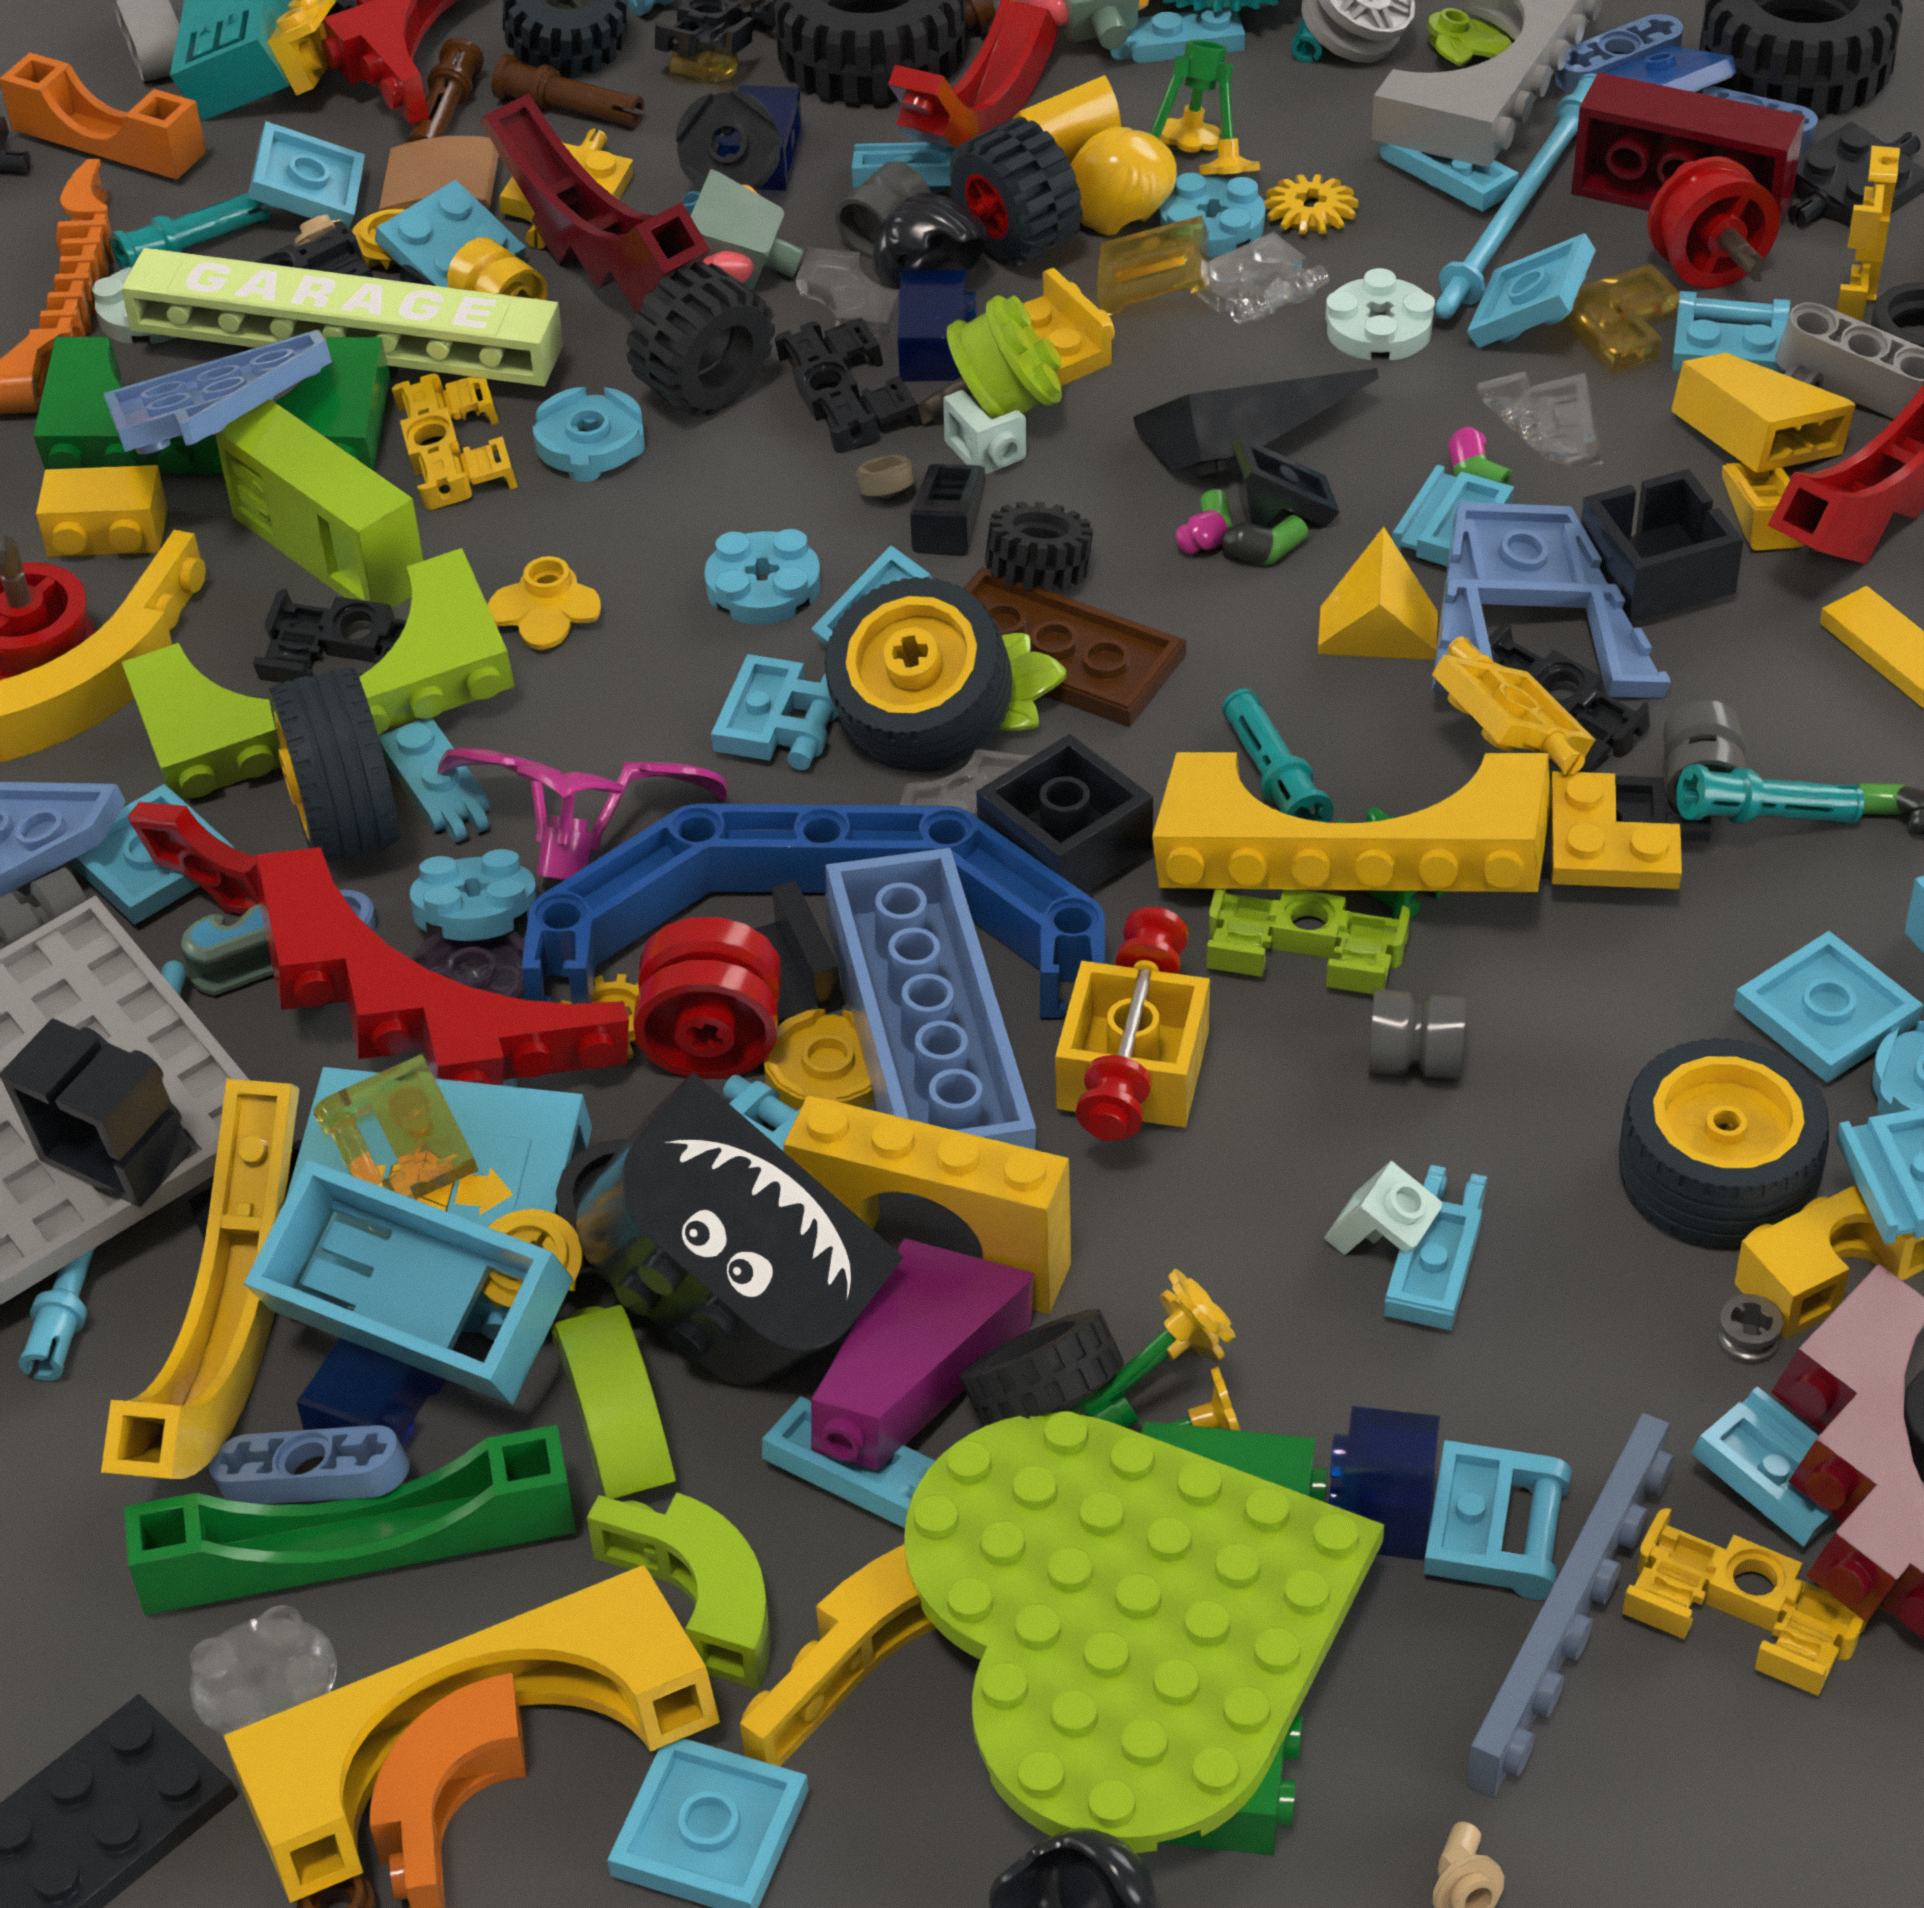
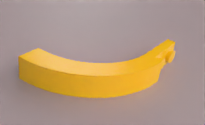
(89, 680)
(214, 1363)
(857, 1629)

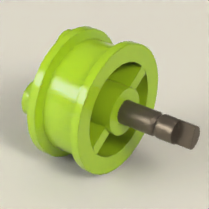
(999, 362)

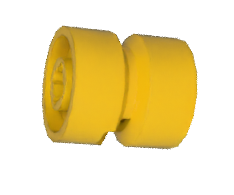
(491, 268)

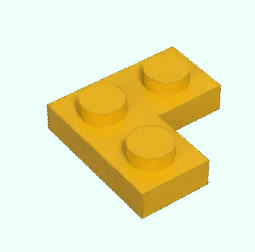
(1596, 849)

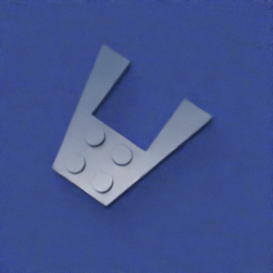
(1540, 560)

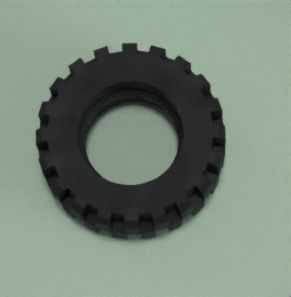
(852, 45)
(1806, 49)

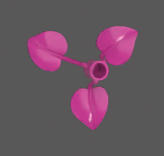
(565, 842)

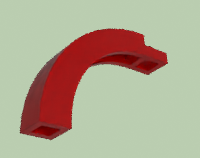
(990, 89)

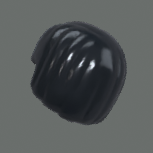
(925, 235)
(1076, 1871)

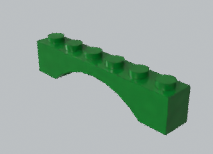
(220, 1549)

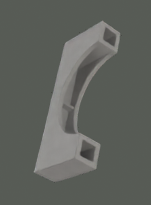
(1477, 108)

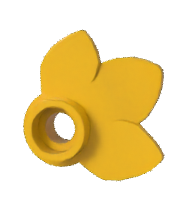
(545, 603)

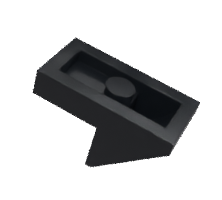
(1276, 483)

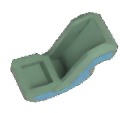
(225, 955)

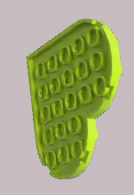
(1128, 1618)

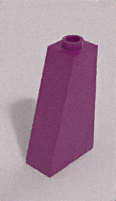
(910, 1348)

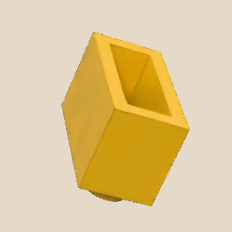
(102, 511)

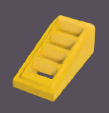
(1754, 503)

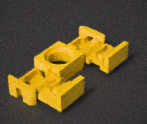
(1869, 232)
(442, 463)
(1806, 1618)

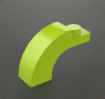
(613, 1400)
(706, 1561)

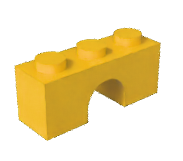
(1800, 1257)

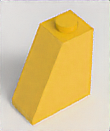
(1760, 412)

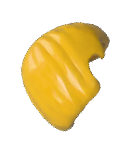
(1122, 178)

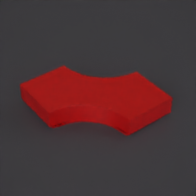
(184, 845)

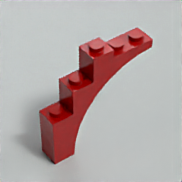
(380, 44)
(1851, 503)
(399, 1007)

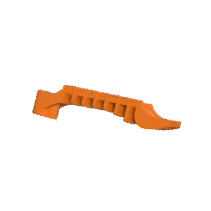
(70, 307)

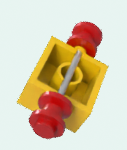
(1134, 1033)

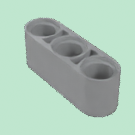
(149, 33)
(1853, 358)

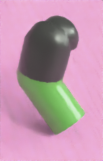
(1263, 544)
(1895, 800)

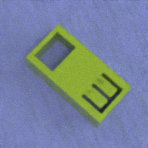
(320, 505)

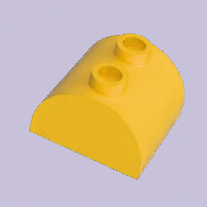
(1076, 114)

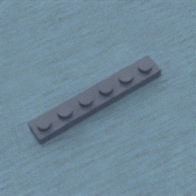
(1563, 1624)

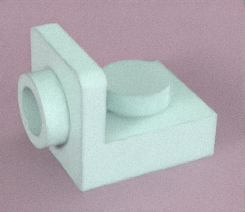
(979, 437)
(1385, 1206)

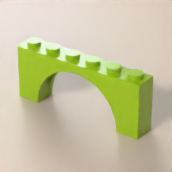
(220, 737)

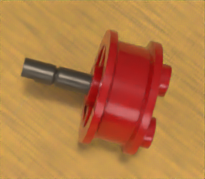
(1713, 222)
(39, 612)

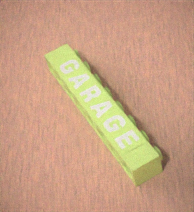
(417, 322)

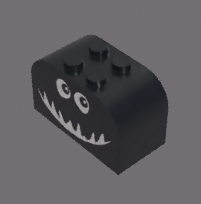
(728, 1241)

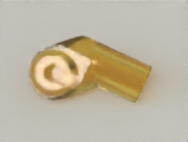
(704, 67)

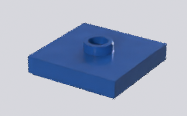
(1679, 68)

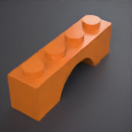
(55, 106)

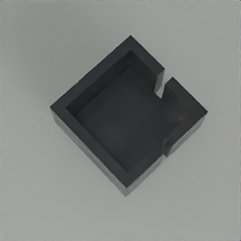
(1679, 549)
(96, 1111)

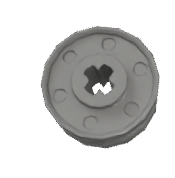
(1358, 28)

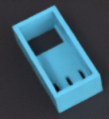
(419, 1280)

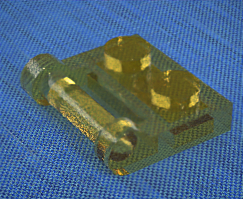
(1153, 264)
(413, 1122)

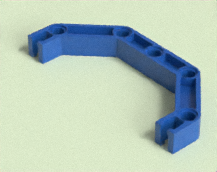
(774, 844)

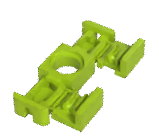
(1360, 941)

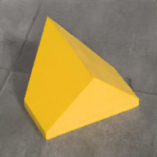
(1379, 609)

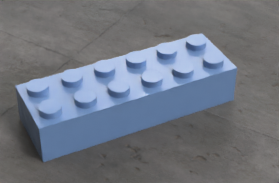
(924, 997)

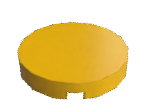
(827, 1071)

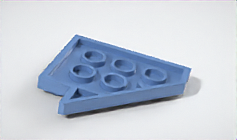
(212, 394)
(50, 826)

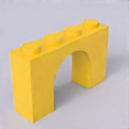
(1003, 1191)

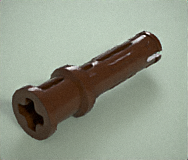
(448, 86)
(551, 89)

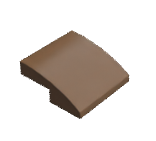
(431, 163)

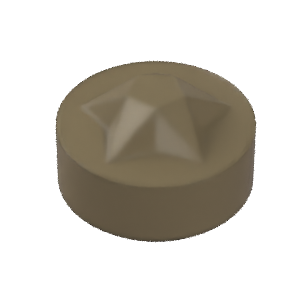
(885, 476)

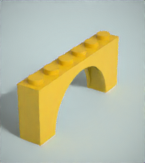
(1474, 841)
(594, 1650)

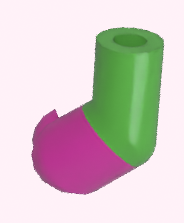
(1469, 456)
(1207, 527)

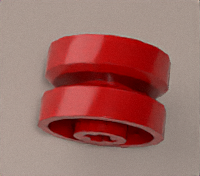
(707, 998)

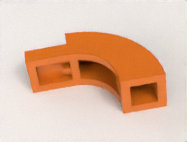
(432, 1770)

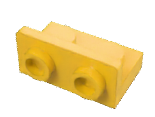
(298, 43)
(1073, 326)

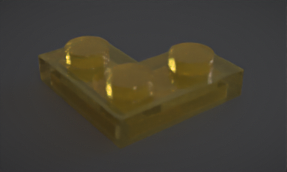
(1614, 313)

